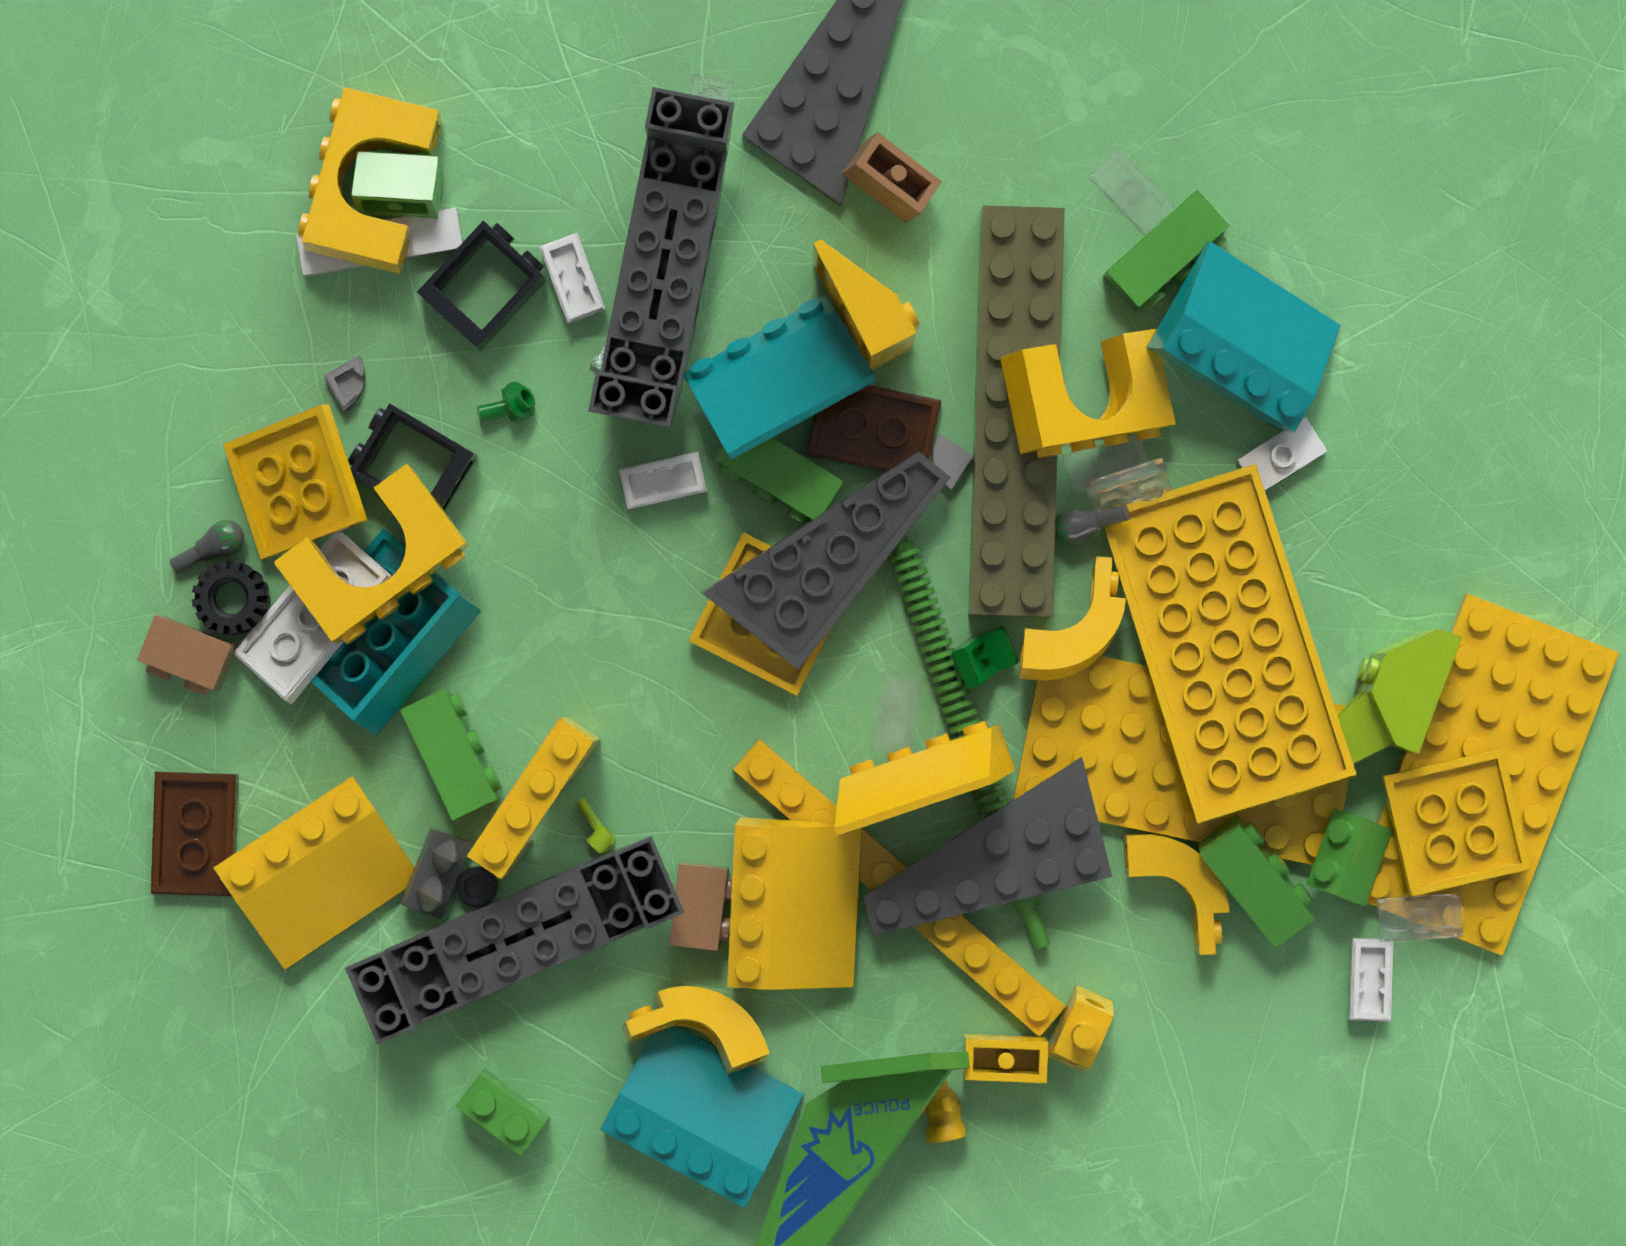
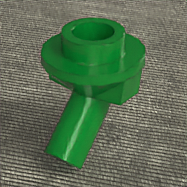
(516, 404)

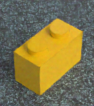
(1006, 1058)

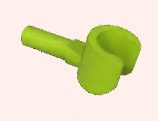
(602, 838)

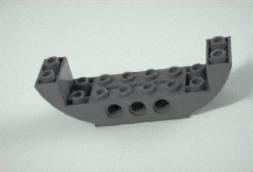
(664, 258)
(514, 938)

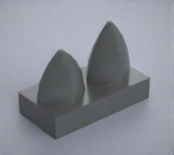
(435, 873)

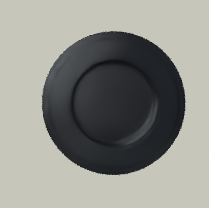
(477, 886)

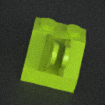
(1398, 693)

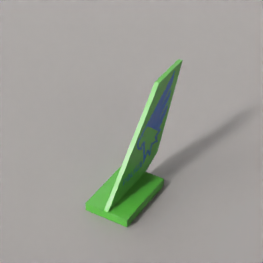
(848, 1141)

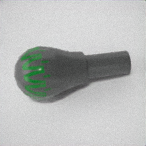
(1078, 525)
(219, 541)

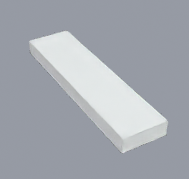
(428, 237)

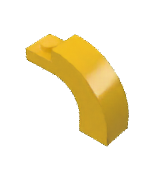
(1068, 651)
(1172, 859)
(709, 1012)

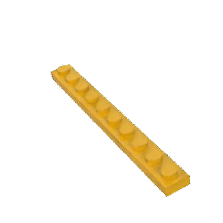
(951, 935)

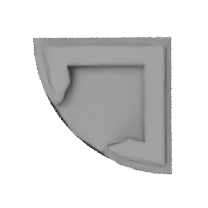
(347, 382)
(950, 459)

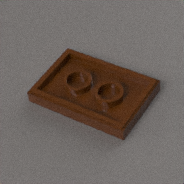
(874, 428)
(192, 831)

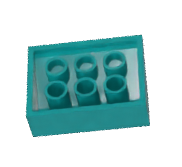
(1247, 338)
(778, 376)
(395, 653)
(699, 1118)

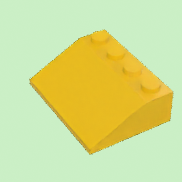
(868, 309)
(921, 777)
(317, 872)
(793, 905)

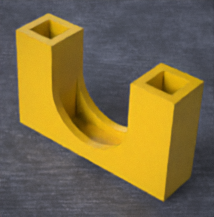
(363, 124)
(1048, 418)
(430, 544)
(532, 796)

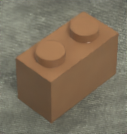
(891, 177)
(186, 654)
(702, 896)

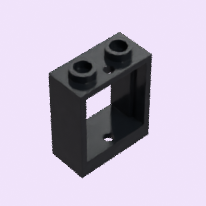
(501, 240)
(382, 425)

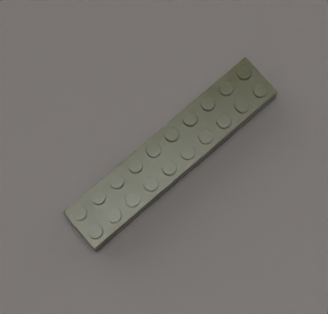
(1011, 490)

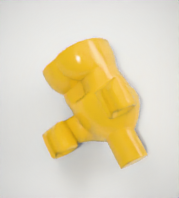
(944, 1116)

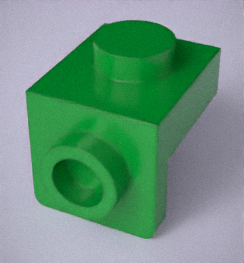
(984, 656)

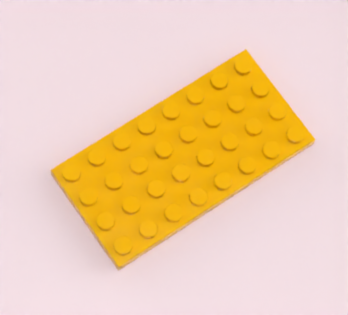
(1228, 645)
(1520, 692)
(1132, 768)

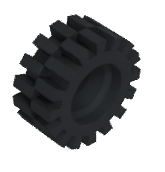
(206, 593)

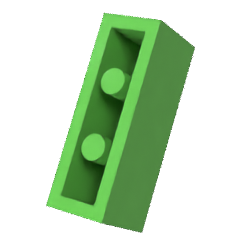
(1166, 252)
(783, 476)
(452, 753)
(1257, 880)

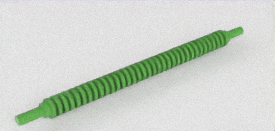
(904, 553)

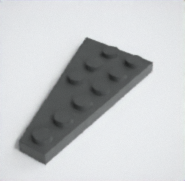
(825, 96)
(813, 575)
(1018, 852)

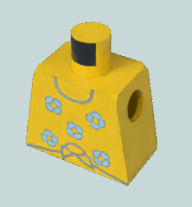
(1081, 1029)

